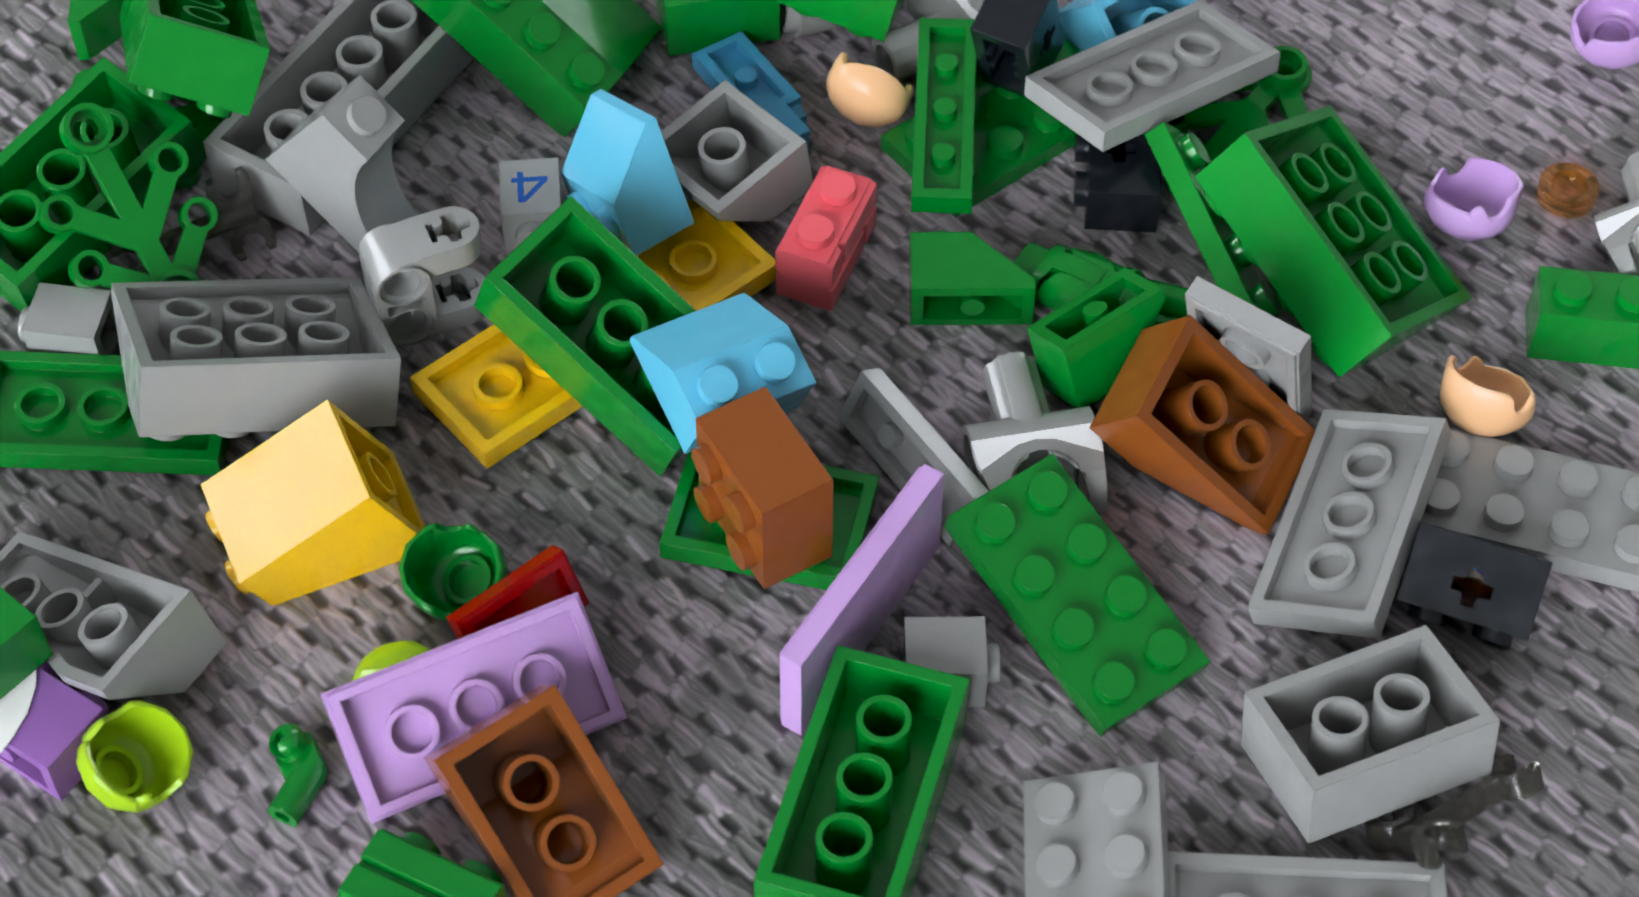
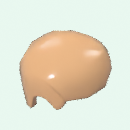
(866, 93)
(1485, 398)

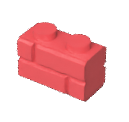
(826, 237)

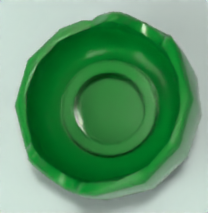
(448, 563)

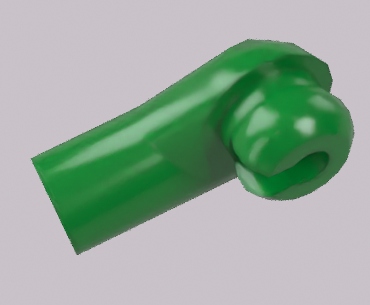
(302, 770)

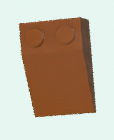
(1204, 424)
(543, 802)

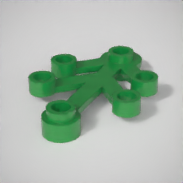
(1249, 114)
(135, 226)

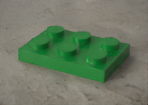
(695, 541)

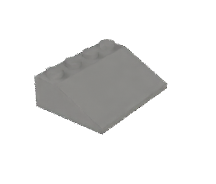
(252, 354)

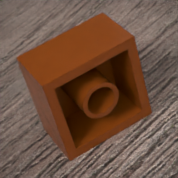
(763, 488)

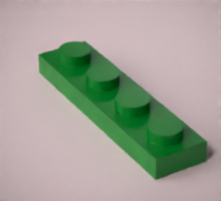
(944, 117)
(1180, 160)

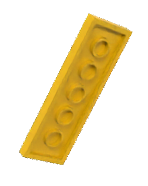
(503, 399)

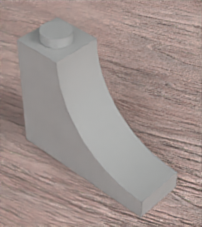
(345, 163)

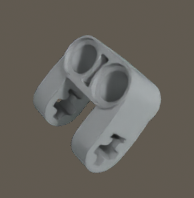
(416, 267)

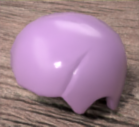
(1607, 32)
(1474, 201)

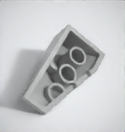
(107, 623)

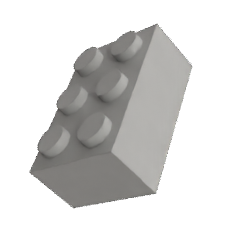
(1368, 733)

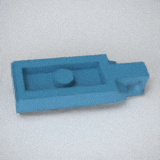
(752, 74)

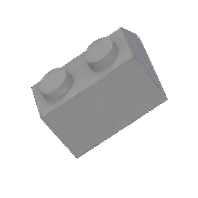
(737, 157)

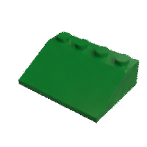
(549, 49)
(1331, 237)

